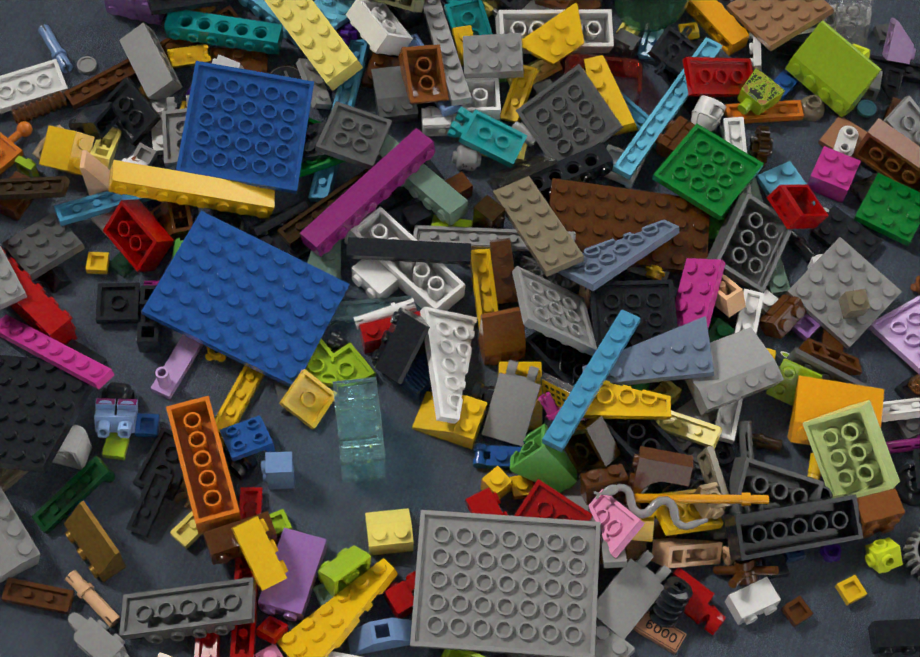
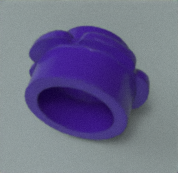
(835, 548)

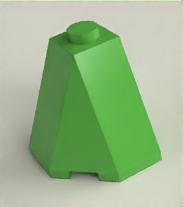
(543, 462)

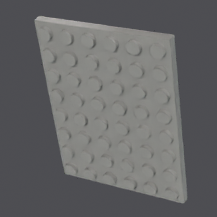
(506, 584)

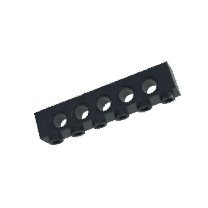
(577, 164)

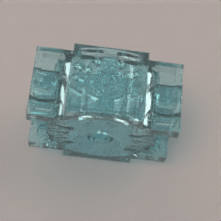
(359, 429)

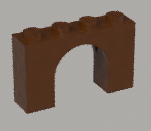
(658, 466)

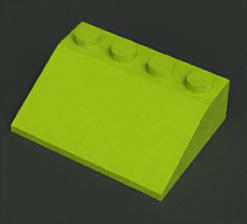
(833, 69)

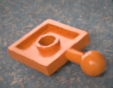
(8, 149)

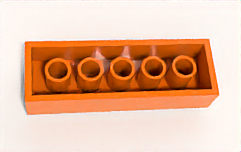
(203, 464)

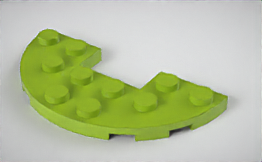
(338, 366)

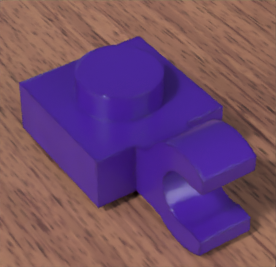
(348, 33)

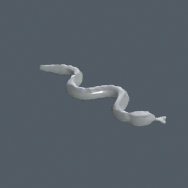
(652, 507)

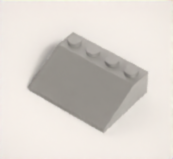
(740, 370)
(16, 545)

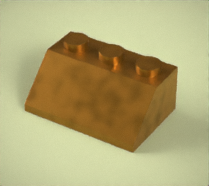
(93, 543)

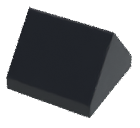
(56, 279)

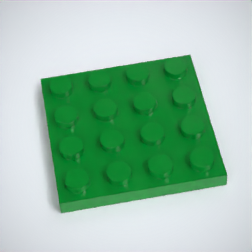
(707, 171)

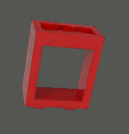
(796, 206)

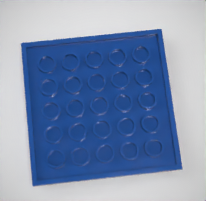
(245, 126)

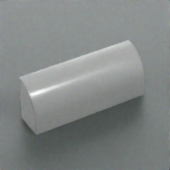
(150, 63)

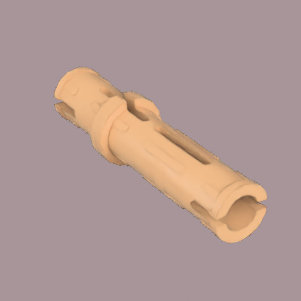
(97, 603)

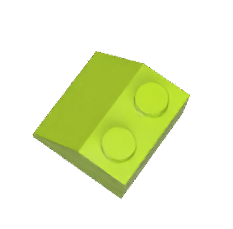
(343, 569)

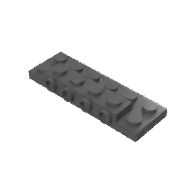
(188, 610)

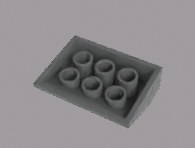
(750, 242)
(765, 479)

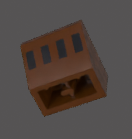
(174, 219)

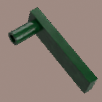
(72, 494)

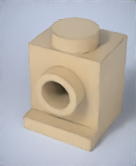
(709, 510)

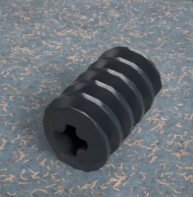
(671, 602)

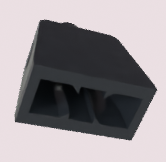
(95, 120)

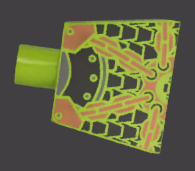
(759, 94)

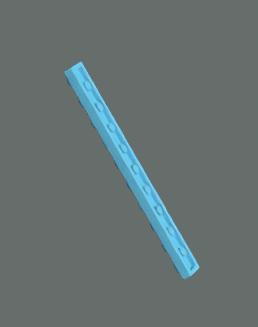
(660, 117)

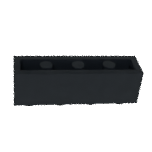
(895, 636)

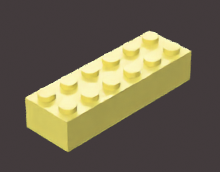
(317, 40)

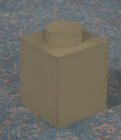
(854, 303)

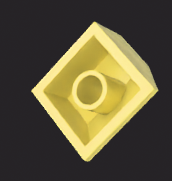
(389, 531)

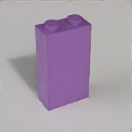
(302, 557)

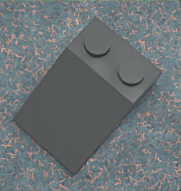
(392, 96)

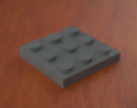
(353, 135)
(43, 246)

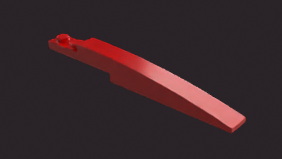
(244, 636)

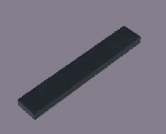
(408, 251)

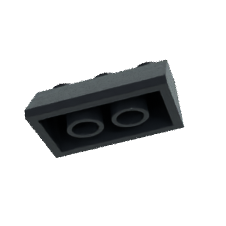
(400, 344)

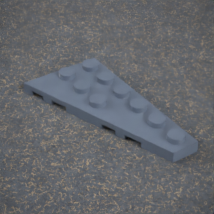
(612, 257)
(667, 357)

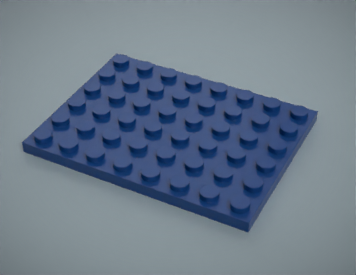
(246, 299)

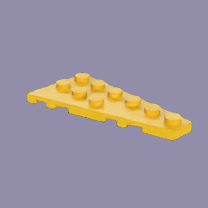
(339, 616)

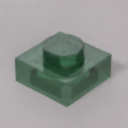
(121, 265)

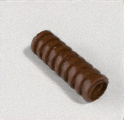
(39, 108)

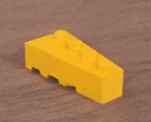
(602, 78)

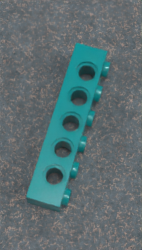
(224, 31)

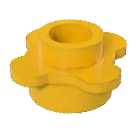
(654, 272)
(211, 355)

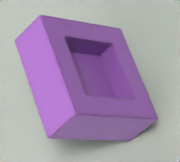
(806, 327)

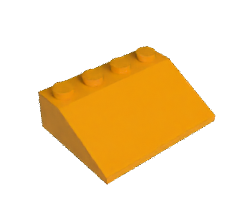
(822, 396)

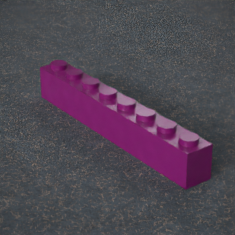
(368, 192)

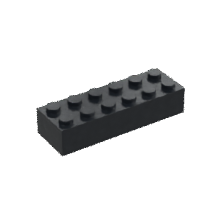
(793, 527)

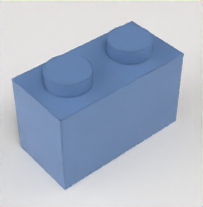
(278, 470)

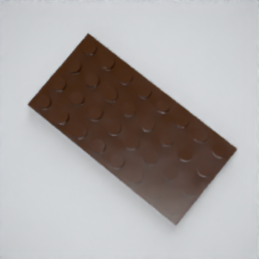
(609, 212)

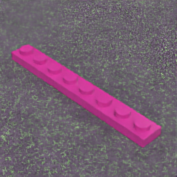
(54, 352)

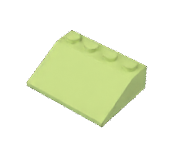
(852, 451)

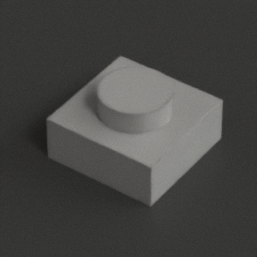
(145, 153)

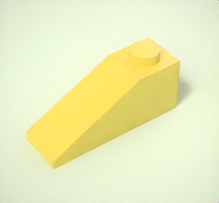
(105, 148)

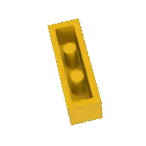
(260, 552)

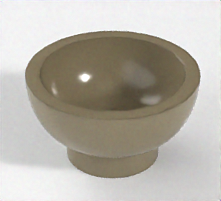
(812, 108)

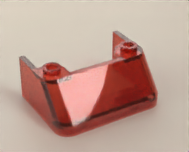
(618, 66)

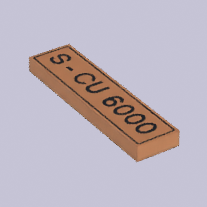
(665, 637)

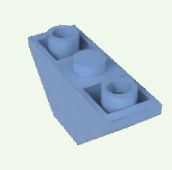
(380, 636)

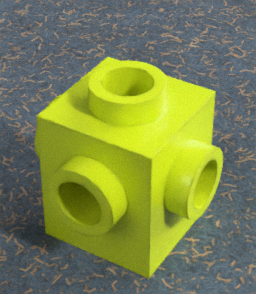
(883, 555)

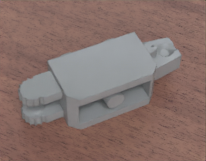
(95, 639)

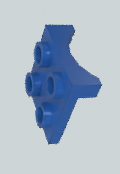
(247, 438)

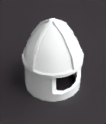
(707, 113)

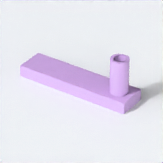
(176, 367)

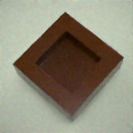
(796, 611)

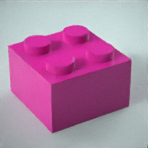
(833, 174)

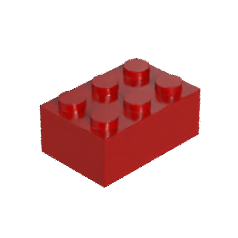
(138, 235)

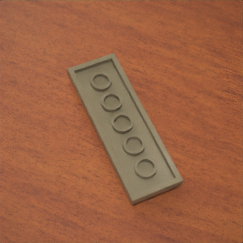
(538, 226)

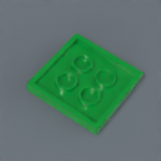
(891, 209)

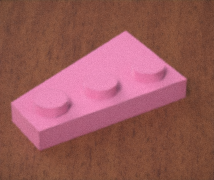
(616, 521)

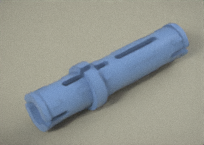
(55, 48)

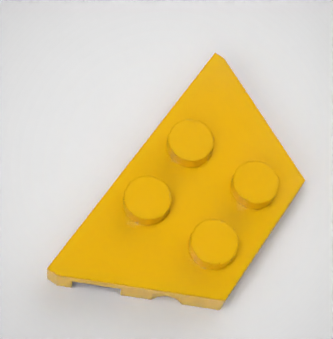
(556, 37)

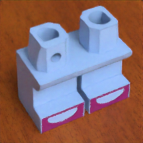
(120, 421)

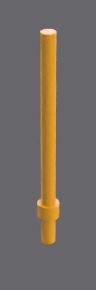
(744, 499)

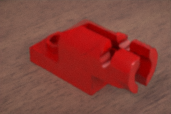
(698, 606)

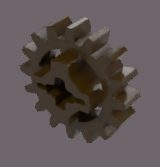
(761, 144)

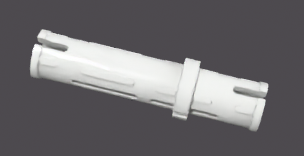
(384, 313)

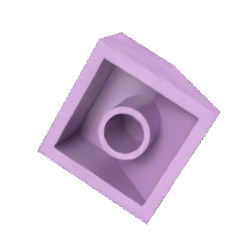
(898, 45)

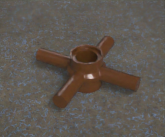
(745, 571)

